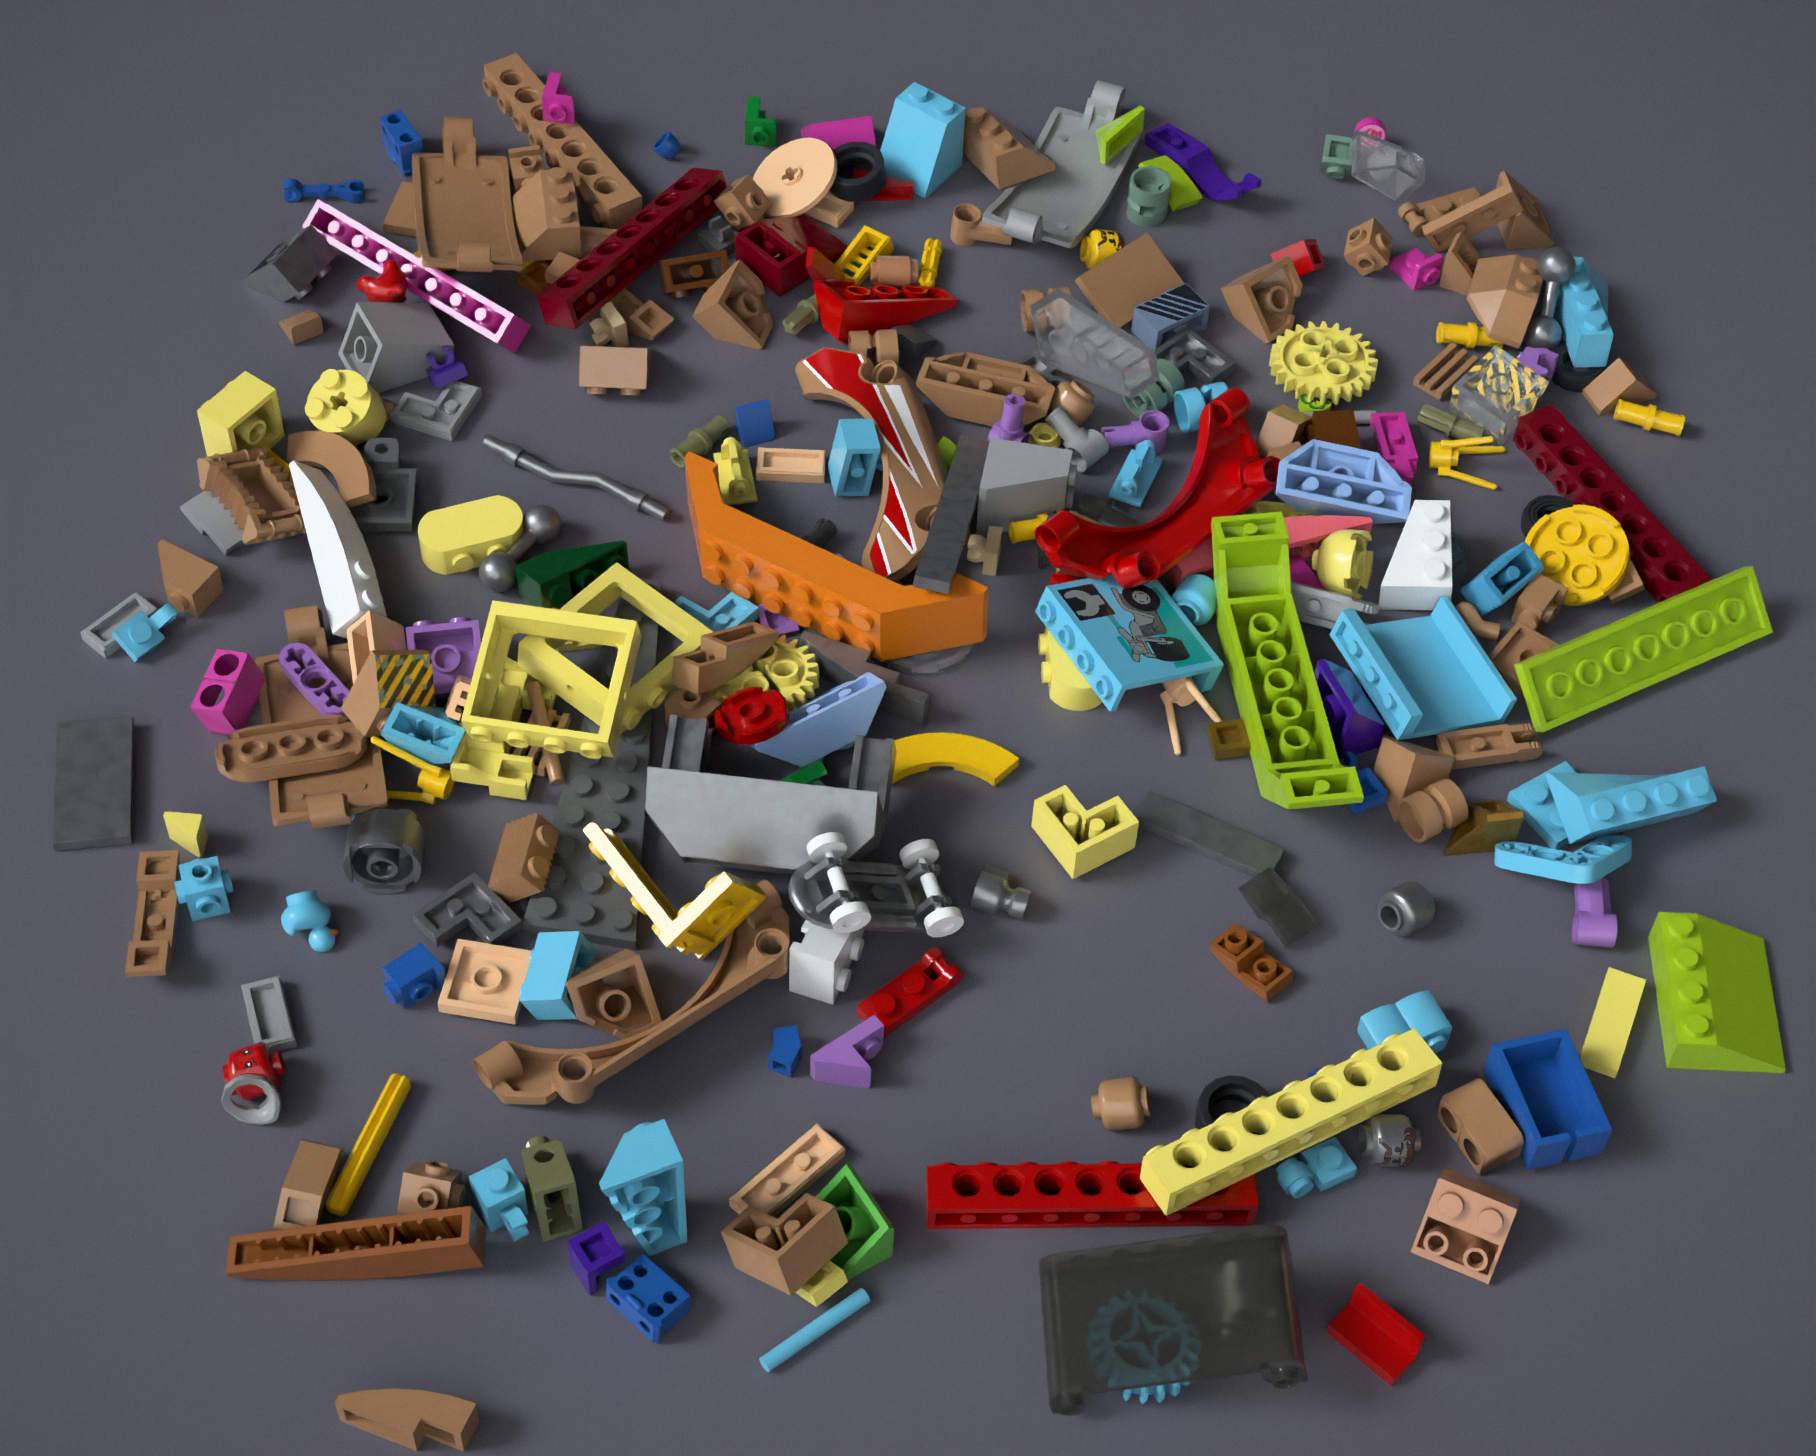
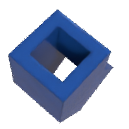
(785, 1051)

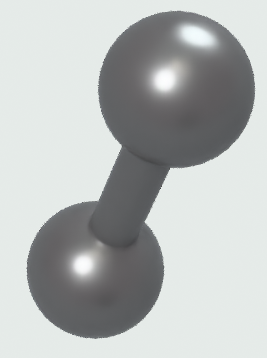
(1555, 267)
(540, 526)

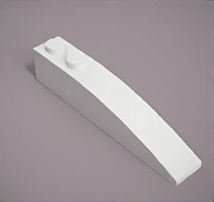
(337, 550)

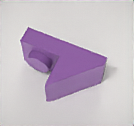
(844, 1058)

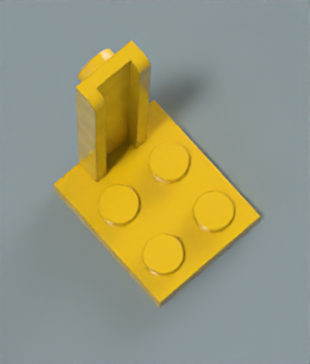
(699, 923)

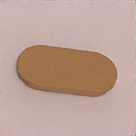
(290, 748)

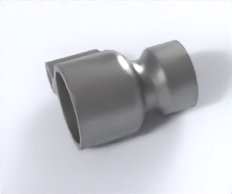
(994, 894)

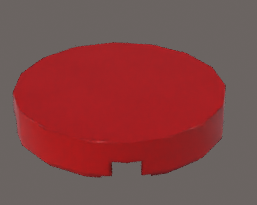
(752, 716)

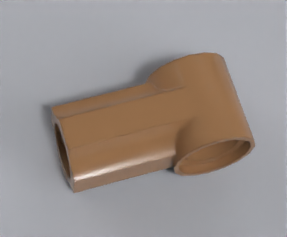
(968, 227)

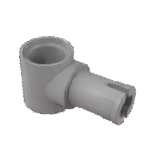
(1086, 445)

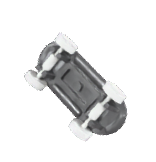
(872, 894)

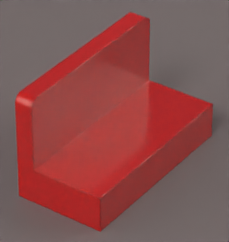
(1377, 1335)

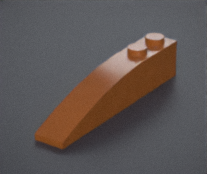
(362, 1248)

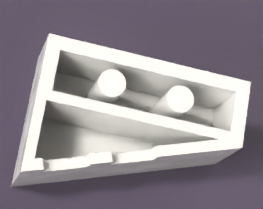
(1421, 561)
(822, 962)

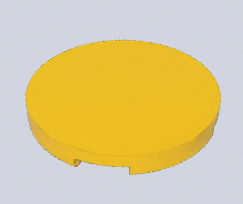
(1581, 551)

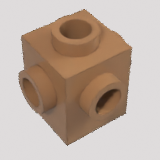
(742, 202)
(1368, 247)
(430, 1187)

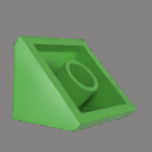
(863, 1221)

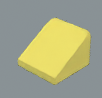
(187, 831)

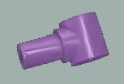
(1010, 425)
(1152, 426)

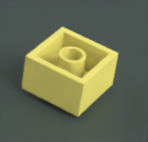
(241, 417)

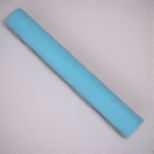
(814, 1329)

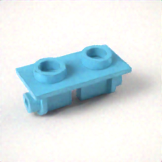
(1136, 475)

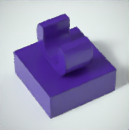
(447, 371)

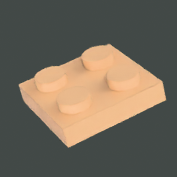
(485, 981)

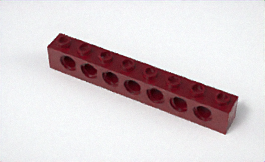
(631, 249)
(1588, 480)

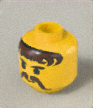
(1099, 246)

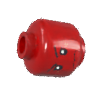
(255, 1060)

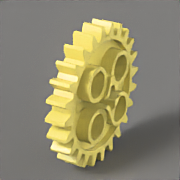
(1323, 362)
(781, 668)

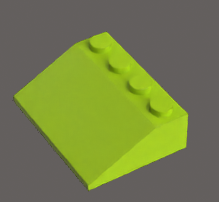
(1714, 996)

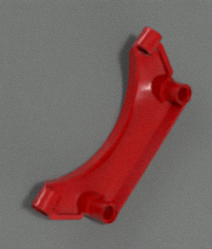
(1222, 482)

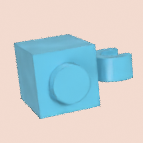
(500, 1198)

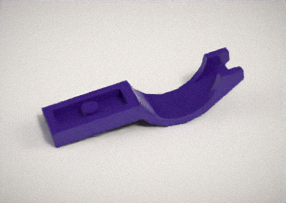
(1198, 163)

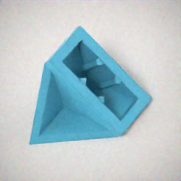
(424, 733)

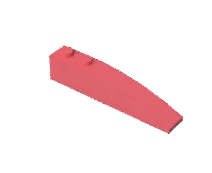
(1304, 534)

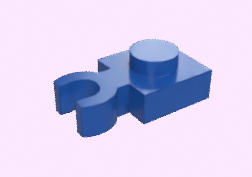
(1372, 789)

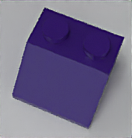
(1349, 713)

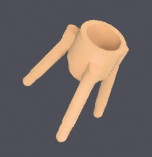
(1183, 692)

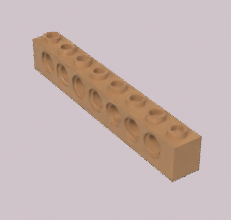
(563, 145)

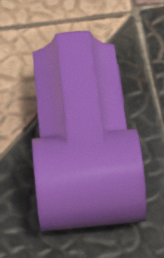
(1592, 917)

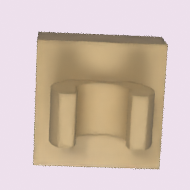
(610, 327)
(986, 550)

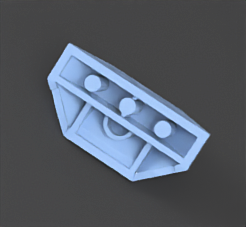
(1342, 482)
(827, 722)

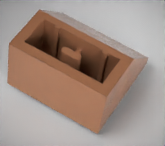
(1465, 1225)

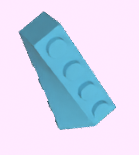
(1584, 316)
(1616, 803)
(648, 1186)

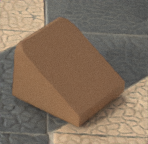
(302, 326)

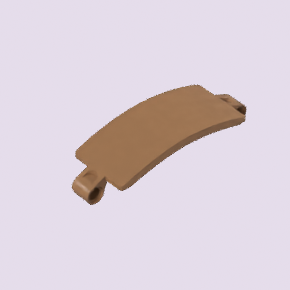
(463, 205)
(324, 796)

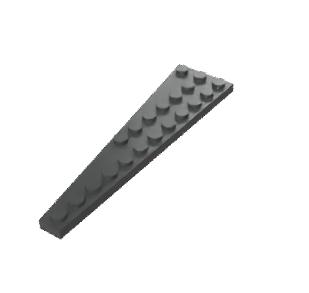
(608, 793)

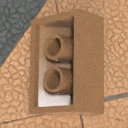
(1001, 149)
(547, 216)

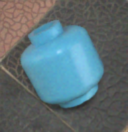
(1196, 598)

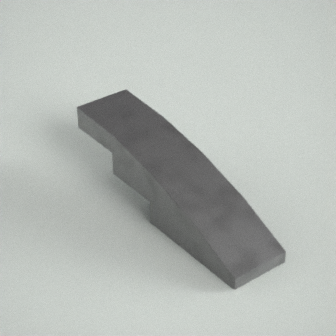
(845, 663)

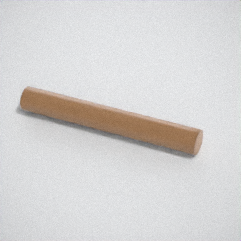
(541, 718)

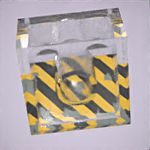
(1497, 394)

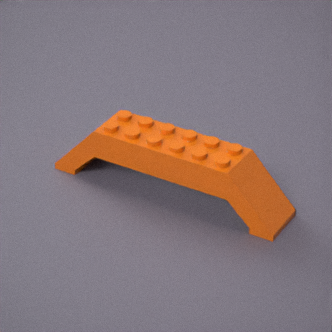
(822, 588)

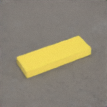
(1612, 1022)

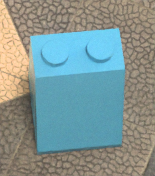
(923, 139)

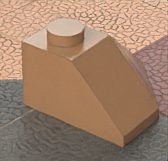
(1265, 298)
(734, 308)
(614, 995)

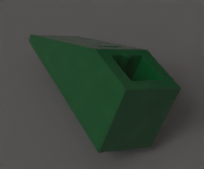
(562, 574)

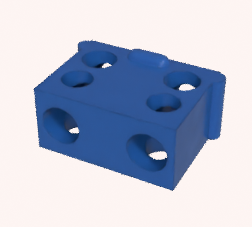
(400, 140)
(648, 1297)

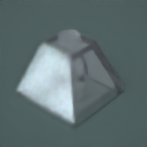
(1386, 166)

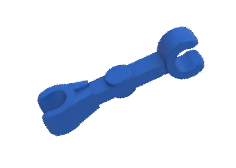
(348, 191)

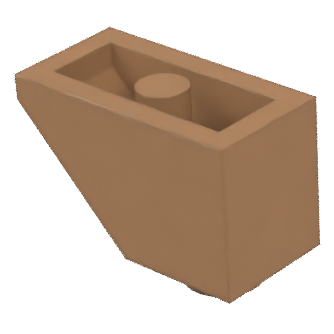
(188, 579)

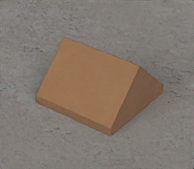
(1528, 227)

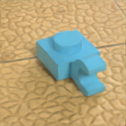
(143, 634)

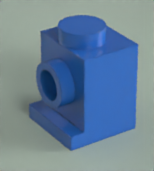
(413, 976)

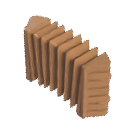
(255, 491)

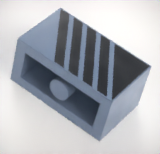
(1168, 315)

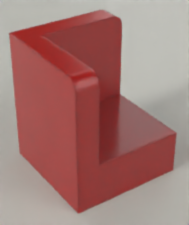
(1304, 256)

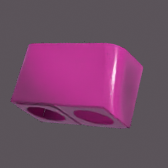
(238, 697)

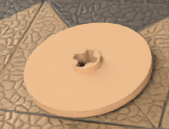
(813, 170)

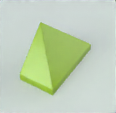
(1119, 133)

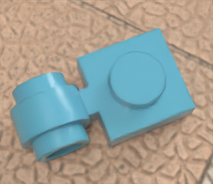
(1323, 1164)

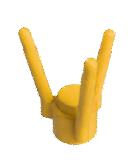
(1446, 454)
(433, 779)

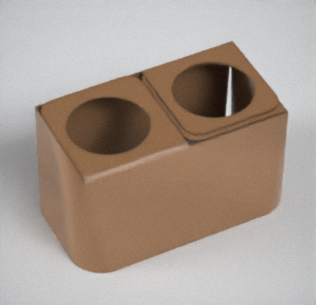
(1480, 1126)

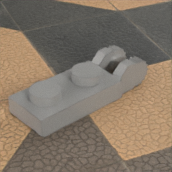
(1324, 606)

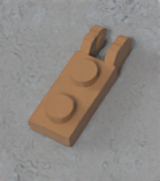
(1490, 745)

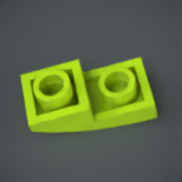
(1182, 191)

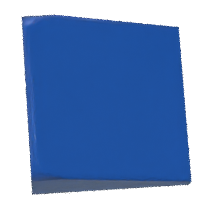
(754, 423)

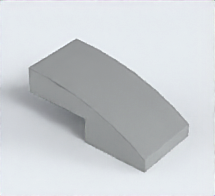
(211, 518)

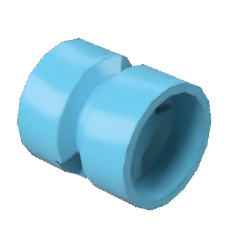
(1190, 403)

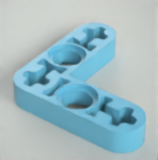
(1577, 867)

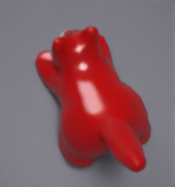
(387, 287)

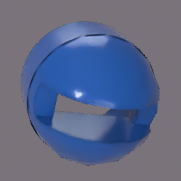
(667, 146)

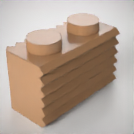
(523, 858)

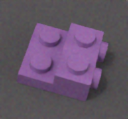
(452, 649)

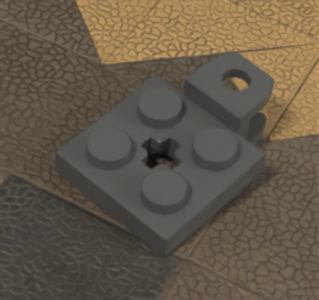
(395, 484)

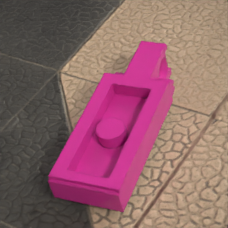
(1395, 443)

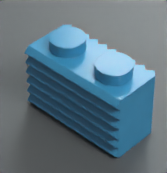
(1502, 578)

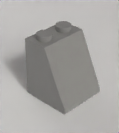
(391, 342)
(1023, 482)

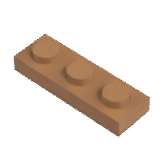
(1473, 217)

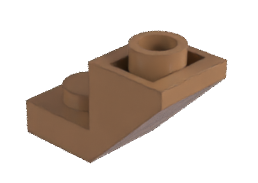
(306, 1184)

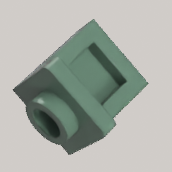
(1337, 157)

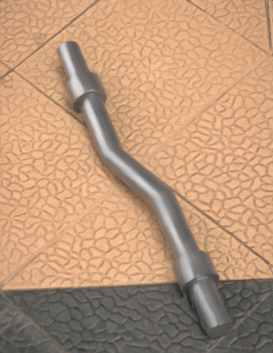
(635, 499)

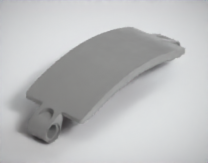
(1070, 199)

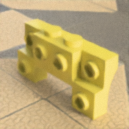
(491, 762)

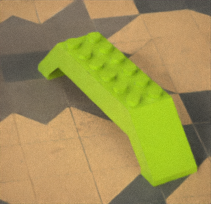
(1273, 667)

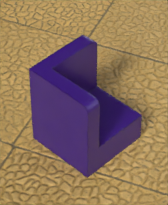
(594, 1254)

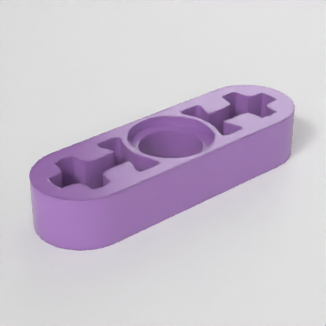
(313, 669)

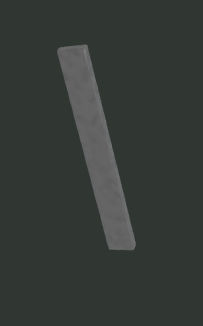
(952, 516)

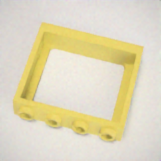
(509, 619)
(541, 660)

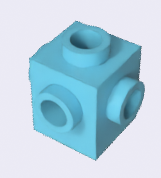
(204, 888)

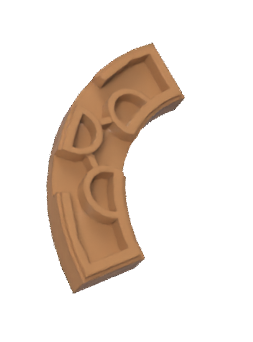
(338, 456)

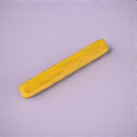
(368, 1145)

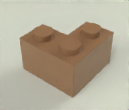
(788, 1248)

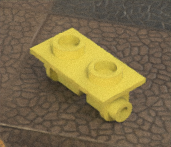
(735, 473)

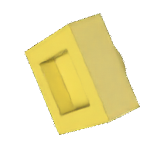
(823, 1284)

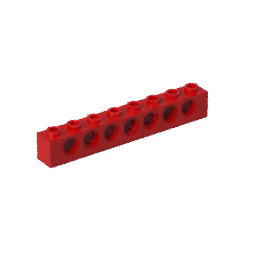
(1070, 1206)

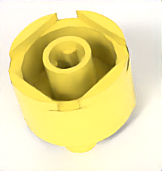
(346, 406)

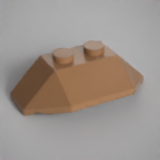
(1505, 296)
(975, 387)

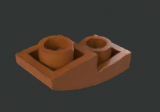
(1246, 960)

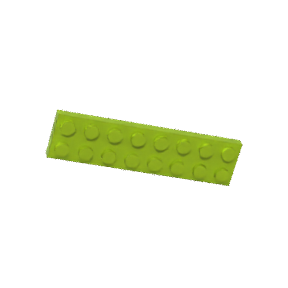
(1643, 649)

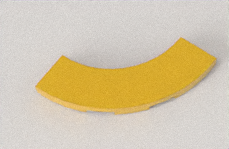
(953, 750)

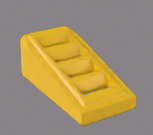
(866, 237)

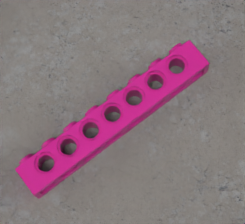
(424, 282)

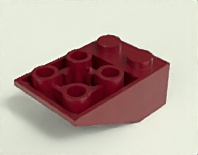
(778, 250)

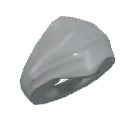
(263, 1114)

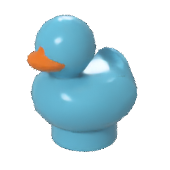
(307, 913)

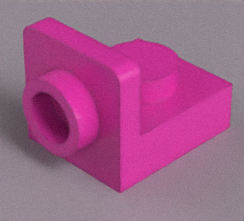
(556, 103)
(1417, 268)

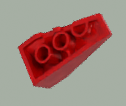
(875, 308)

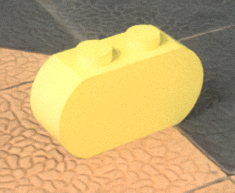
(466, 533)
(1065, 682)

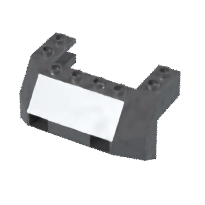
(762, 820)

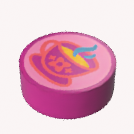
(1372, 127)

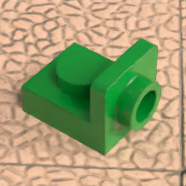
(759, 129)

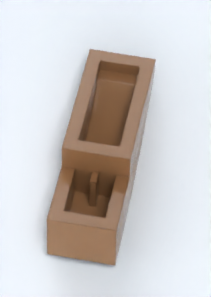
(722, 657)
(410, 1416)

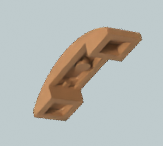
(155, 914)

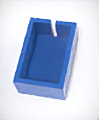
(1548, 1098)

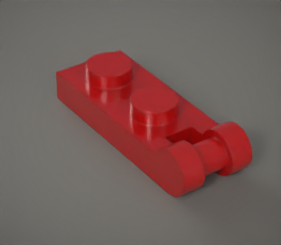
(911, 991)

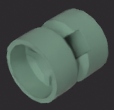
(1148, 196)
(1160, 393)

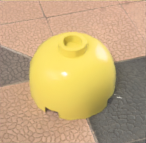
(1344, 562)

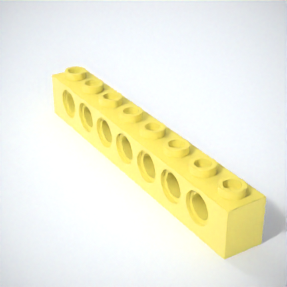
(1412, 1071)

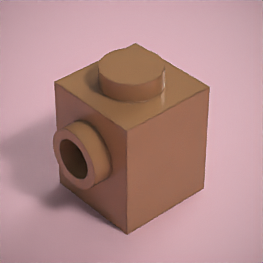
(692, 706)

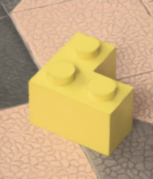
(1083, 837)

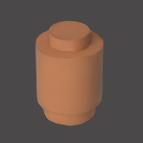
(894, 270)

